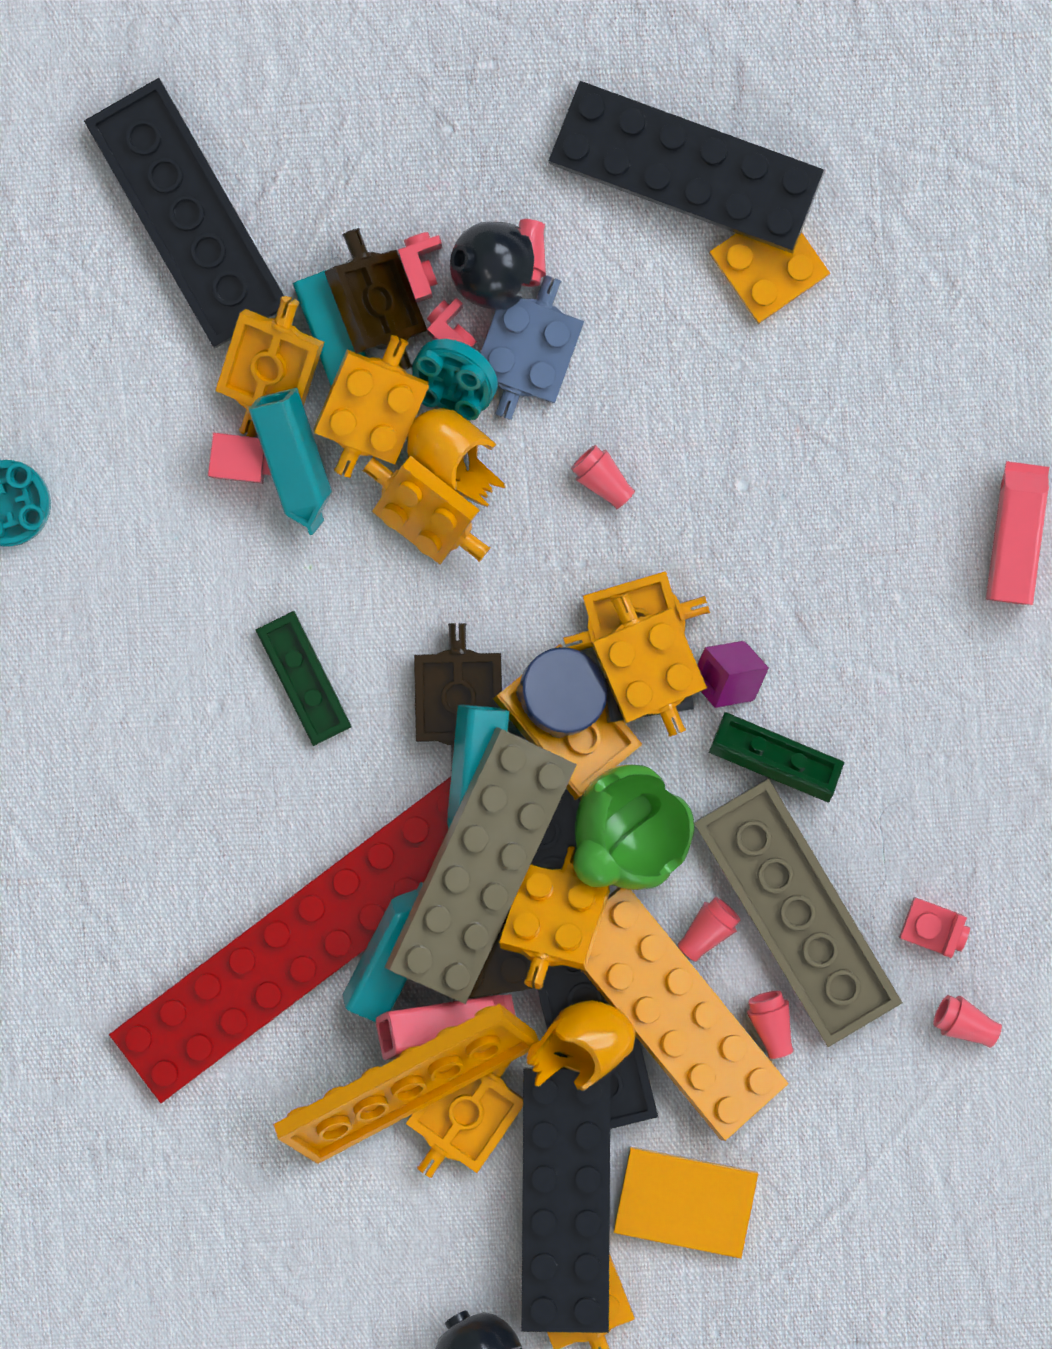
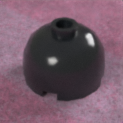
(492, 264)
(478, 1332)

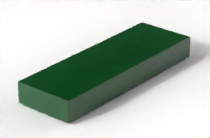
(303, 678)
(776, 757)

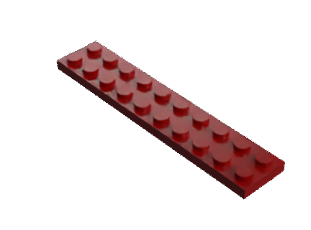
(282, 953)

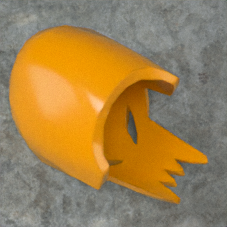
(440, 444)
(590, 1035)

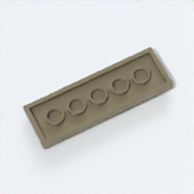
(480, 865)
(798, 912)

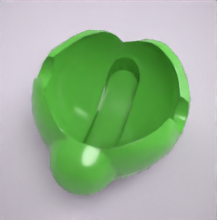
(630, 830)

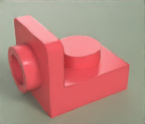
(419, 273)
(441, 317)
(935, 928)

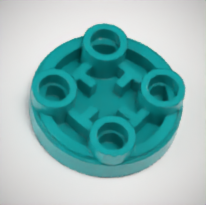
(456, 377)
(23, 503)

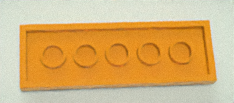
(679, 1017)
(406, 1084)

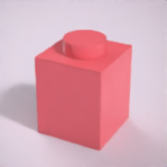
(237, 459)

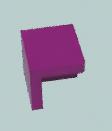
(731, 673)

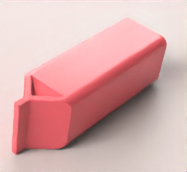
(1018, 533)
(418, 1025)

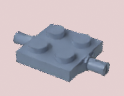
(531, 348)

